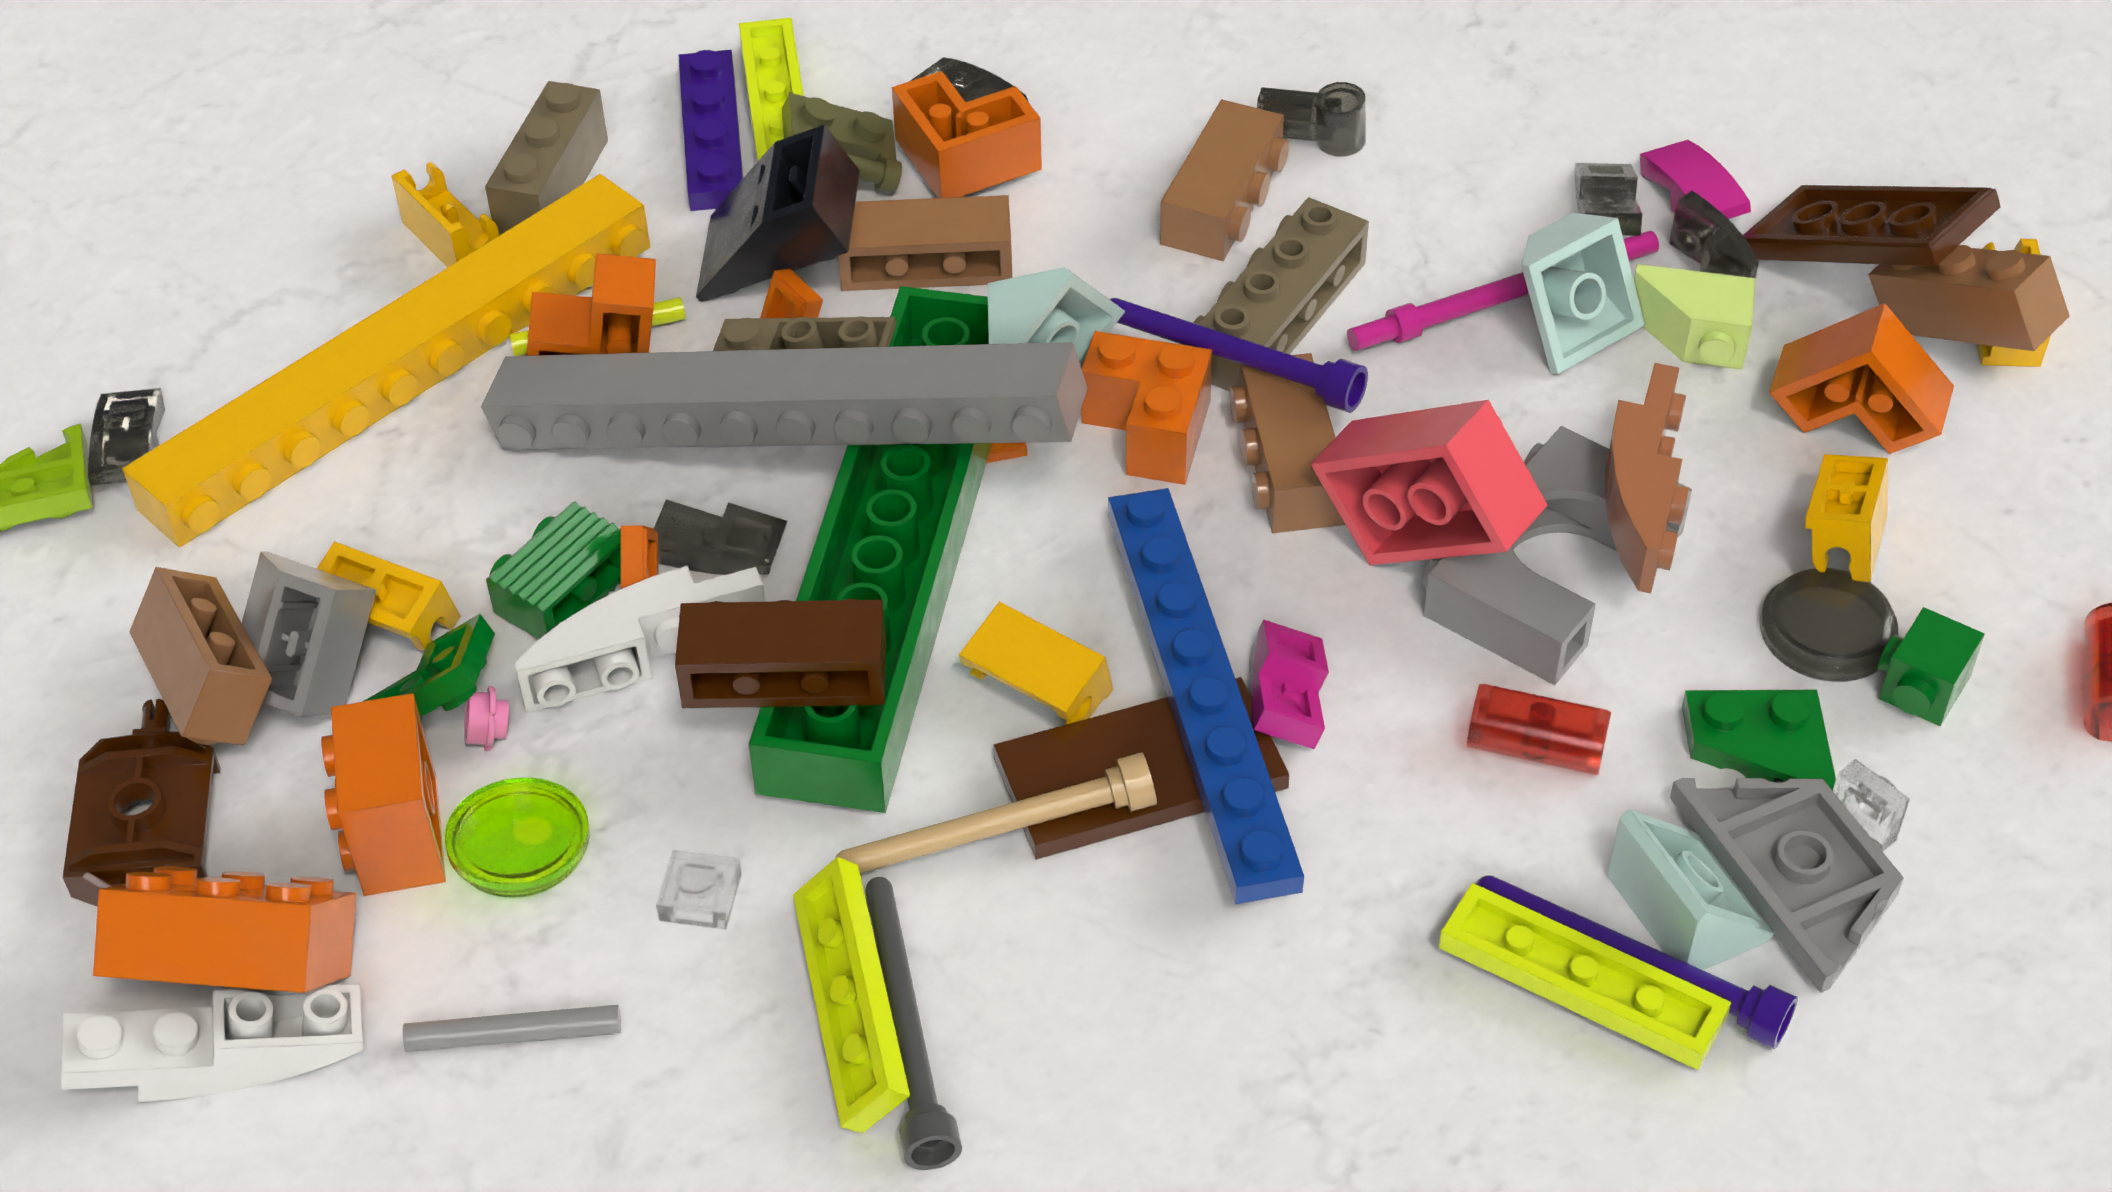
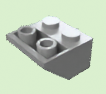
(306, 633)

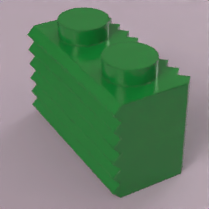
(558, 571)

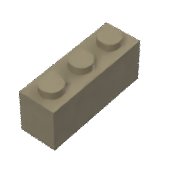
(548, 153)

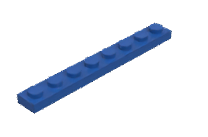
(1205, 699)

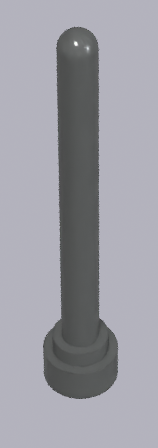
(928, 1132)

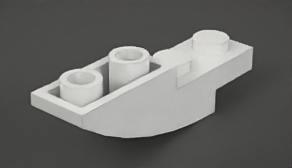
(616, 636)
(213, 1049)

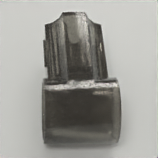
(1330, 117)

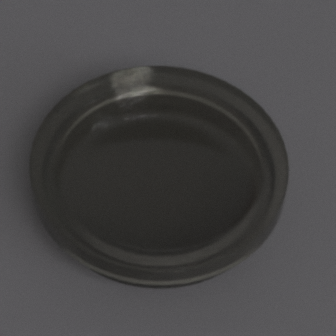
(1827, 625)

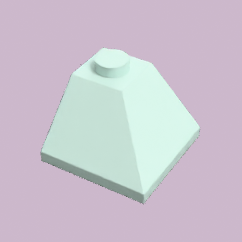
(1580, 288)

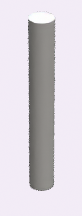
(511, 1028)

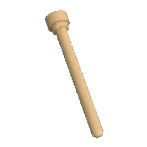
(1123, 785)

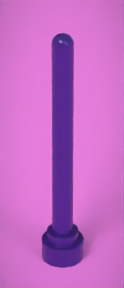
(1338, 383)
(1759, 1010)

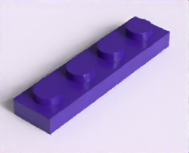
(710, 127)

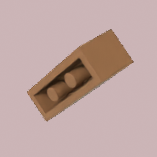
(1223, 180)
(928, 243)
(1976, 297)
(1281, 438)
(200, 657)

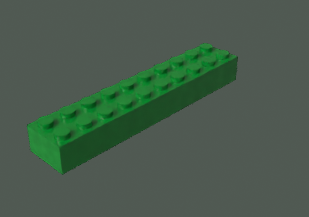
(891, 538)

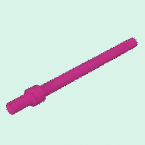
(1409, 321)

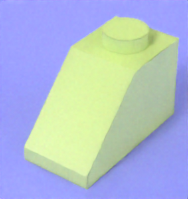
(1697, 313)

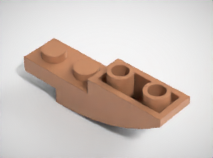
(1644, 479)

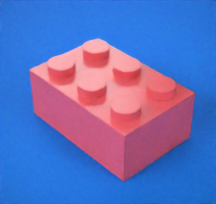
(1430, 484)

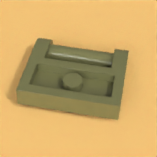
(862, 135)

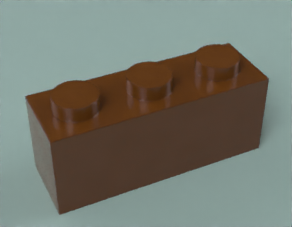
(781, 653)

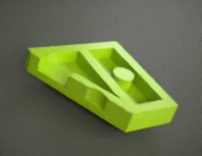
(46, 484)

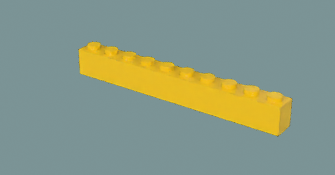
(380, 362)

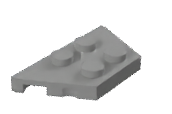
(1797, 863)

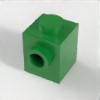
(1929, 665)

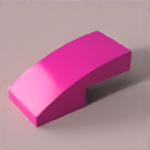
(1689, 168)
(1287, 684)

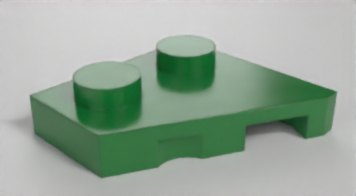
(1759, 733)

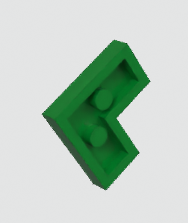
(447, 668)

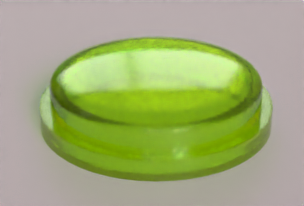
(517, 836)

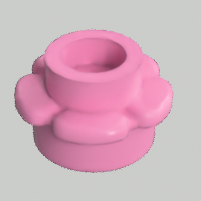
(485, 718)

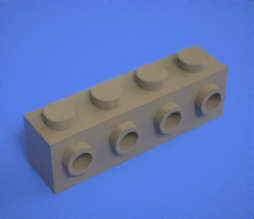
(1288, 283)

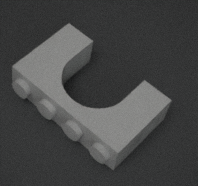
(1504, 602)

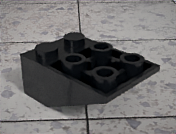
(782, 214)

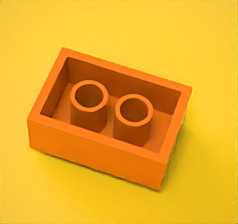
(225, 930)

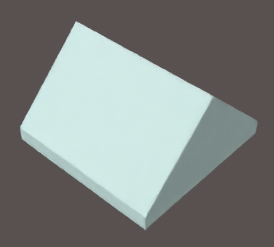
(1049, 309)
(1682, 892)

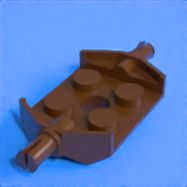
(132, 768)

